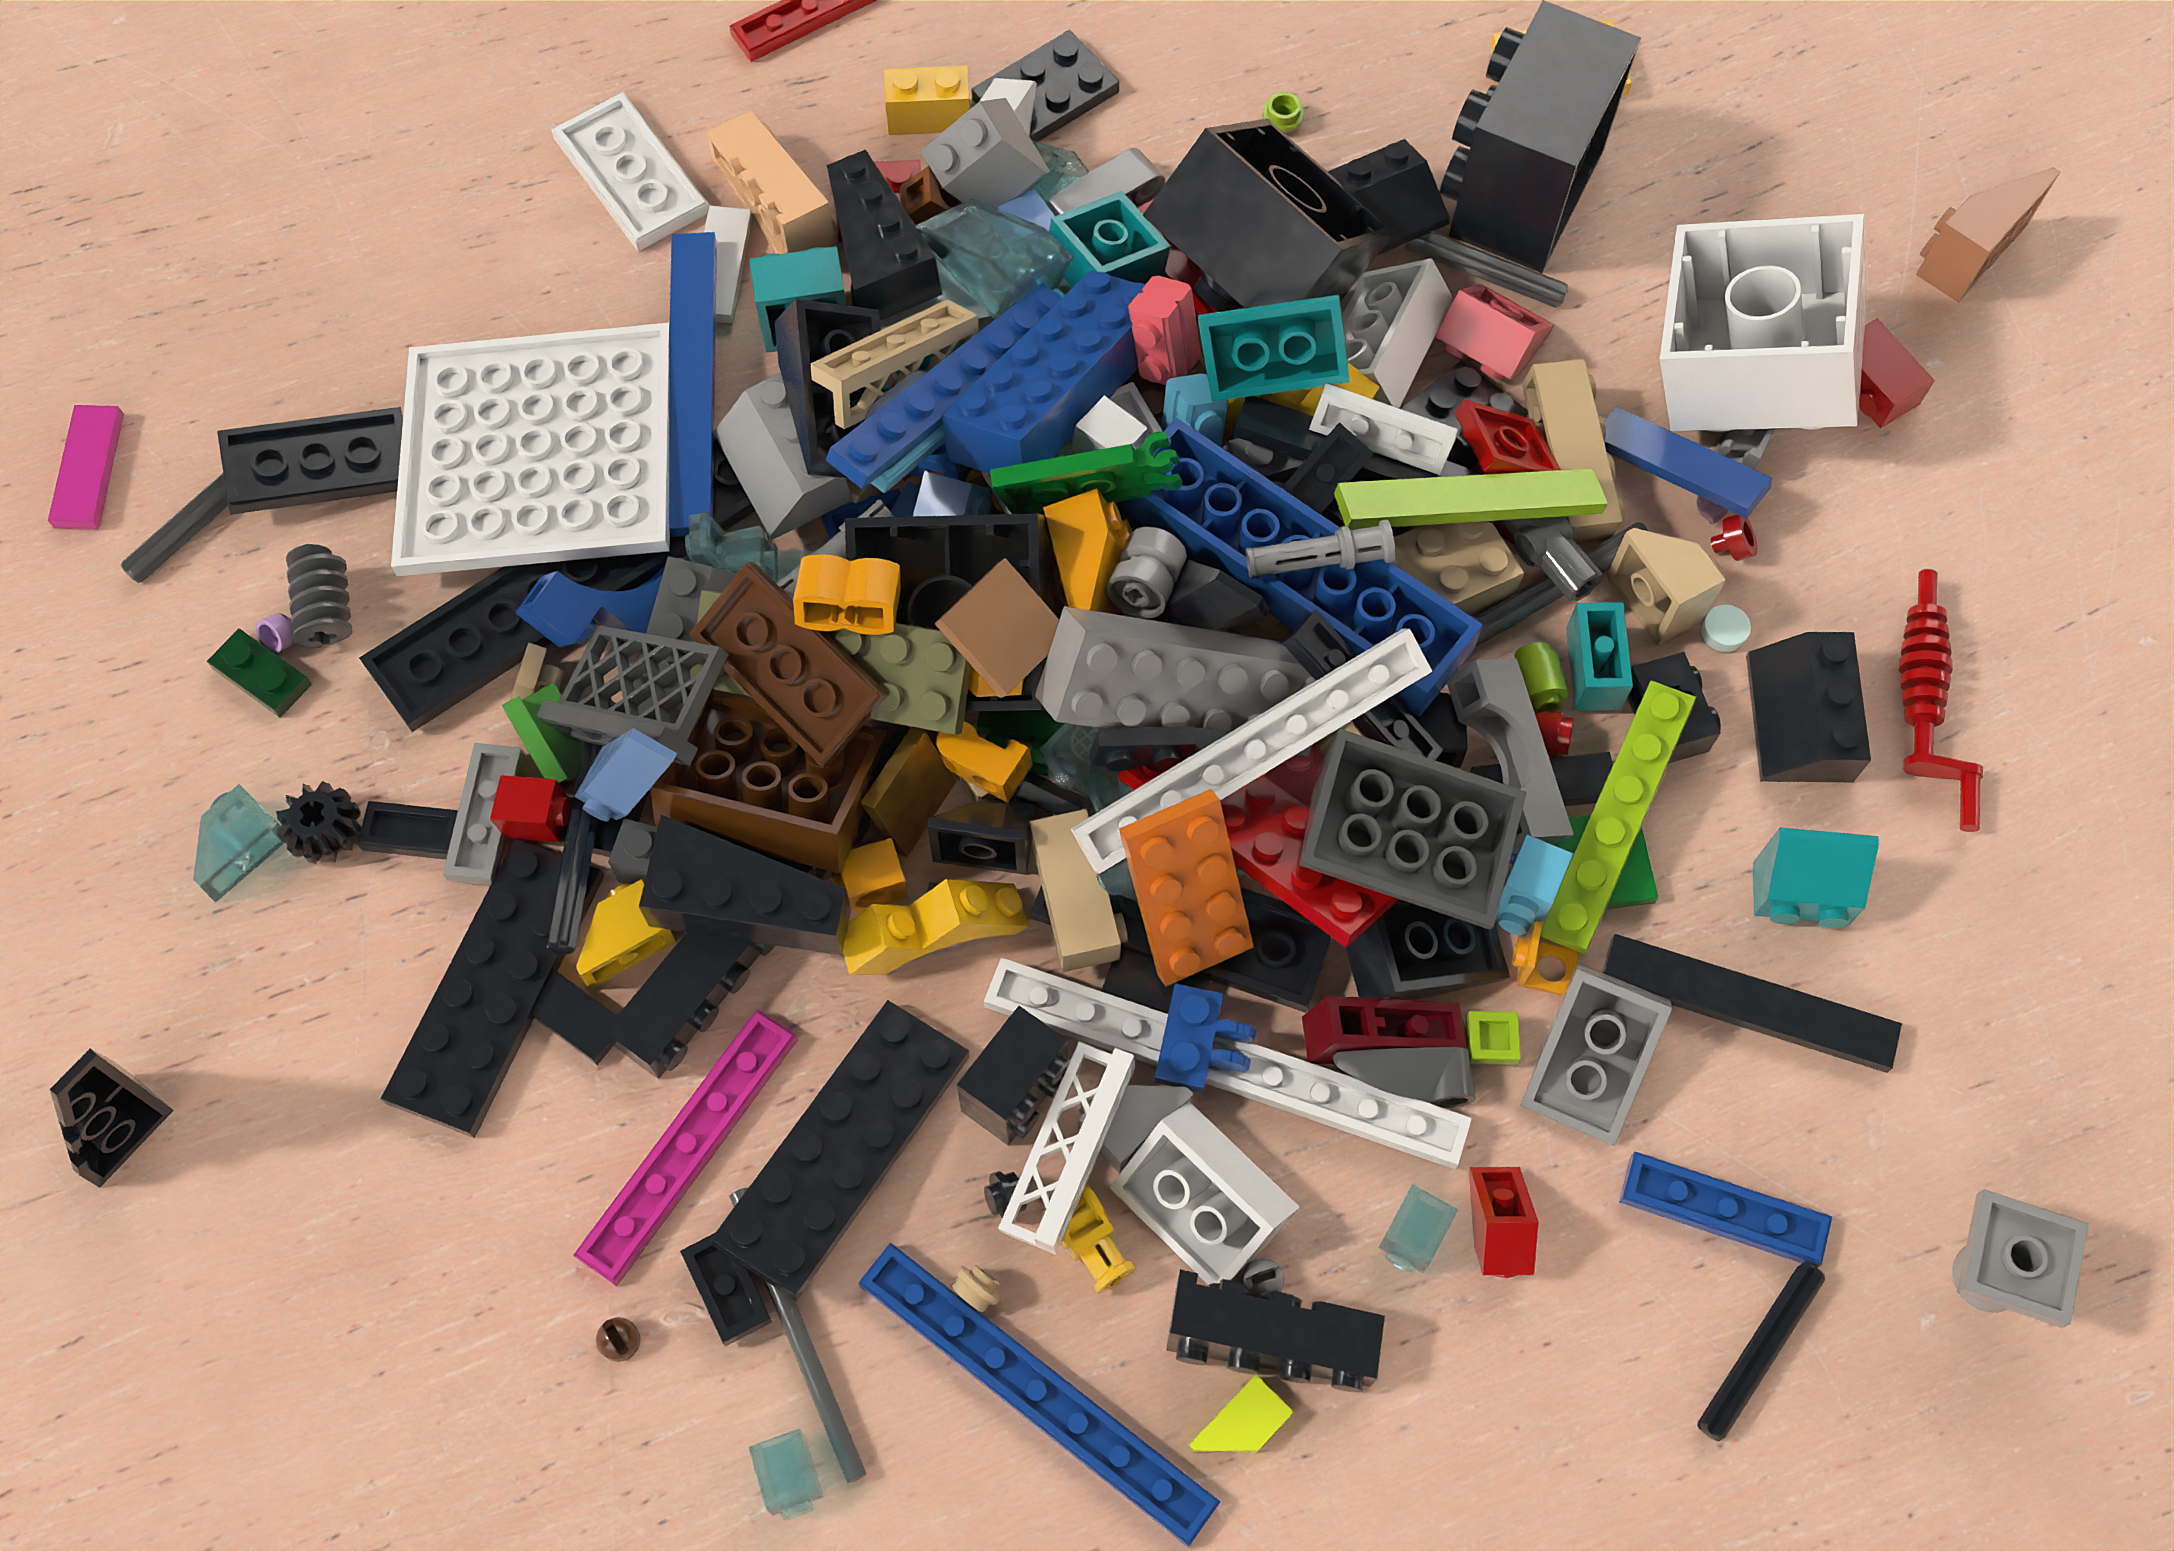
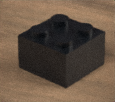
(1014, 1076)

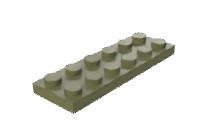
(913, 665)

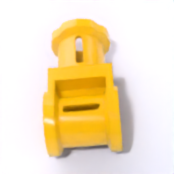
(1092, 1233)

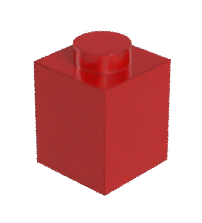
(530, 808)

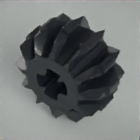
(324, 804)

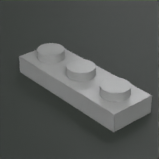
(476, 841)

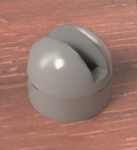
(1258, 1268)

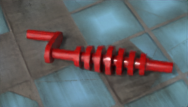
(1925, 683)

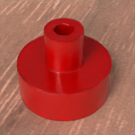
(1736, 537)

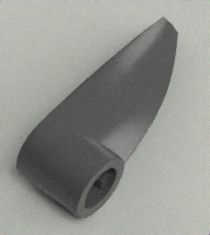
(1421, 1074)

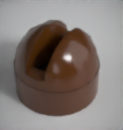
(628, 1333)

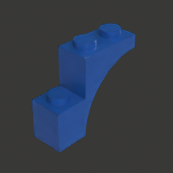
(567, 609)

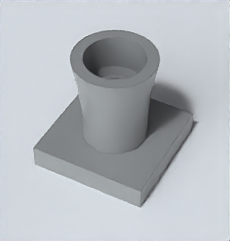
(2020, 1259)

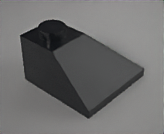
(984, 835)

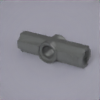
(1552, 546)

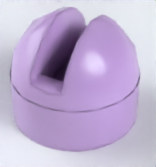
(275, 632)

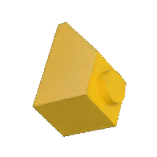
(619, 937)

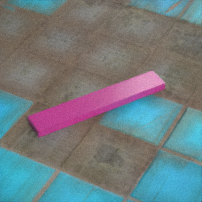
(685, 1148)

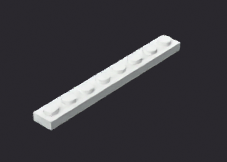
(1261, 741)

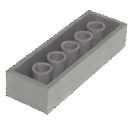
(1162, 674)

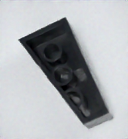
(882, 245)
(737, 894)
(1274, 1334)

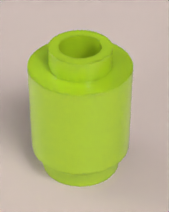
(1542, 676)

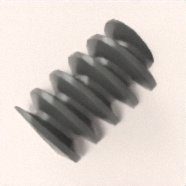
(317, 596)

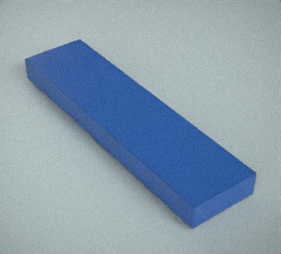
(1685, 463)
(1725, 1209)

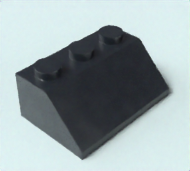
(1397, 189)
(1809, 709)

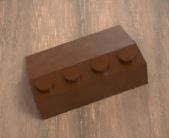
(765, 789)

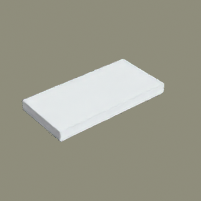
(630, 171)

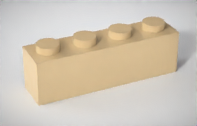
(1565, 412)

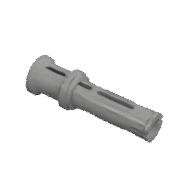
(1342, 548)

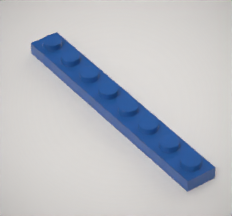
(918, 409)

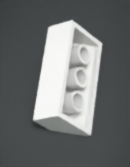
(1392, 322)

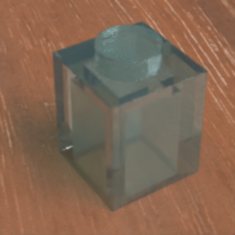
(1417, 1230)
(786, 1474)

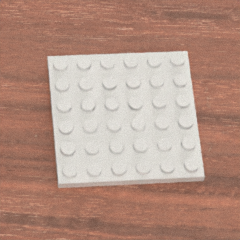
(534, 450)

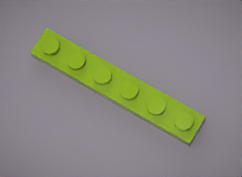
(1617, 817)

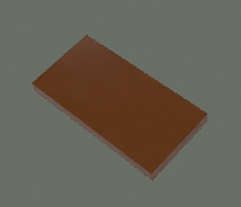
(789, 669)

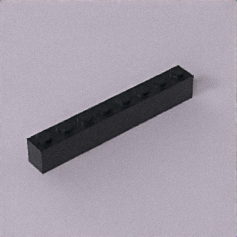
(689, 988)

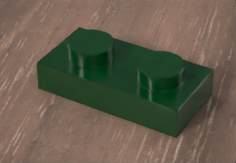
(259, 672)

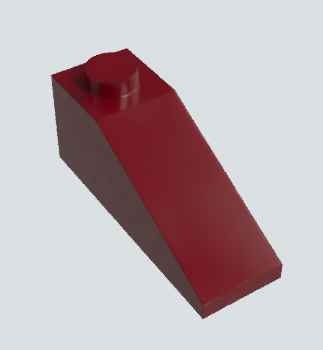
(1378, 1023)

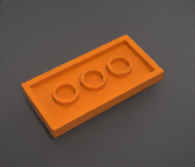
(1187, 887)

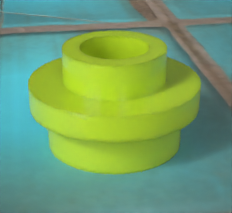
(1284, 111)

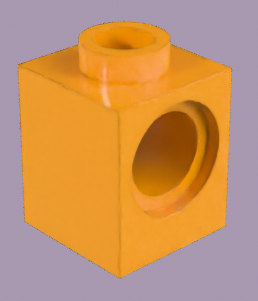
(872, 876)

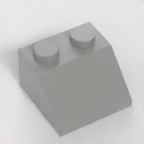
(986, 155)

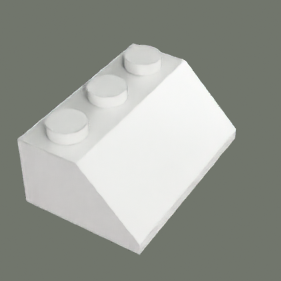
(1203, 1196)

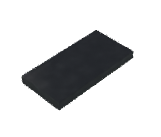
(311, 460)

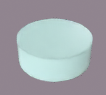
(1725, 628)

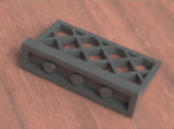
(598, 724)

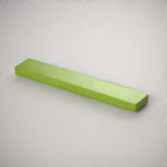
(1470, 498)

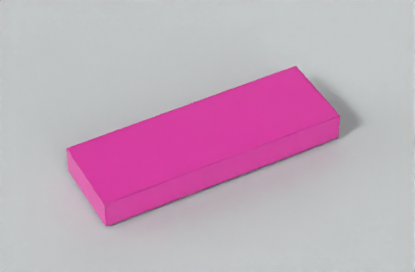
(86, 467)

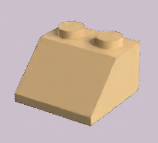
(1665, 582)

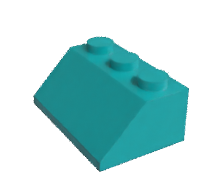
(1274, 348)

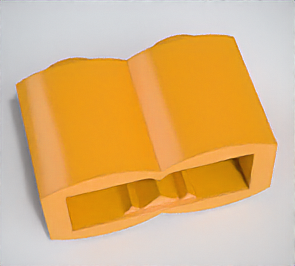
(847, 594)

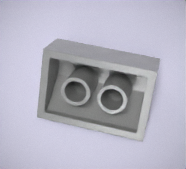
(769, 462)

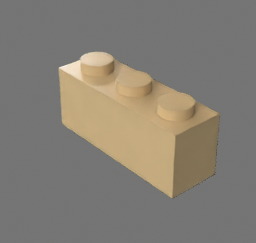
(1076, 902)

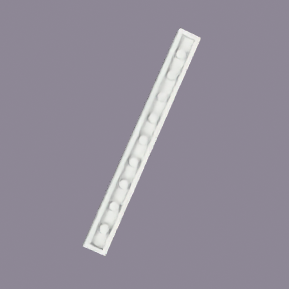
(1271, 1078)

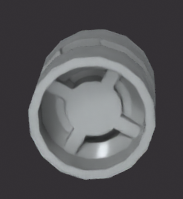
(1146, 572)

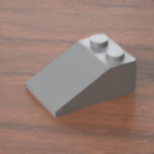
(1596, 1053)

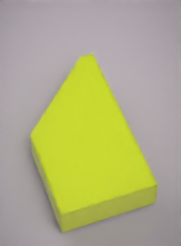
(1244, 1422)

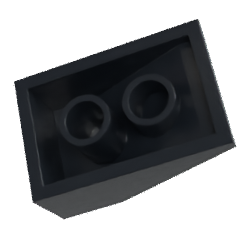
(1423, 955)

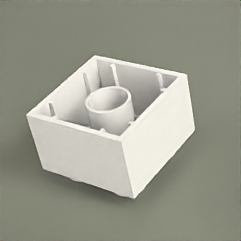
(1765, 324)

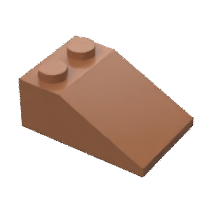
(1981, 232)

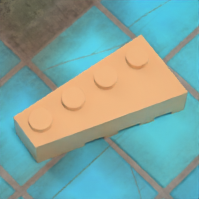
(772, 185)

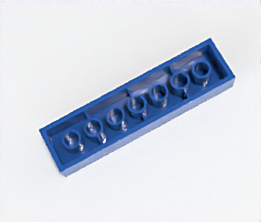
(1236, 508)

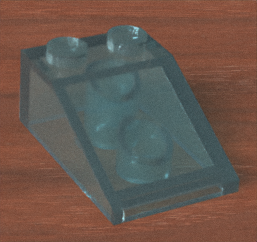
(995, 253)

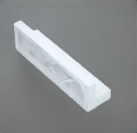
(1084, 1151)

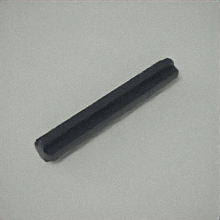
(1761, 1351)

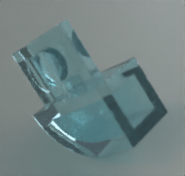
(730, 550)

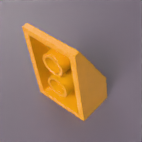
(1087, 547)

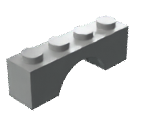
(1497, 705)

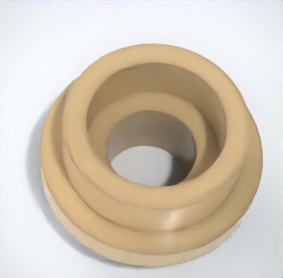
(977, 1287)

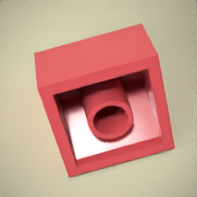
(1492, 331)

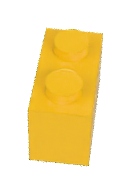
(925, 98)

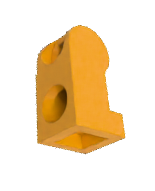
(984, 762)

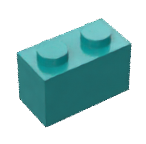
(1599, 656)

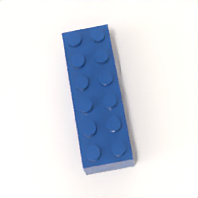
(1047, 379)

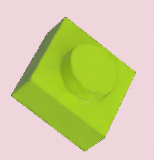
(1493, 1037)

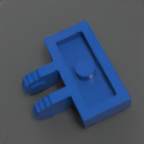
(1190, 1039)

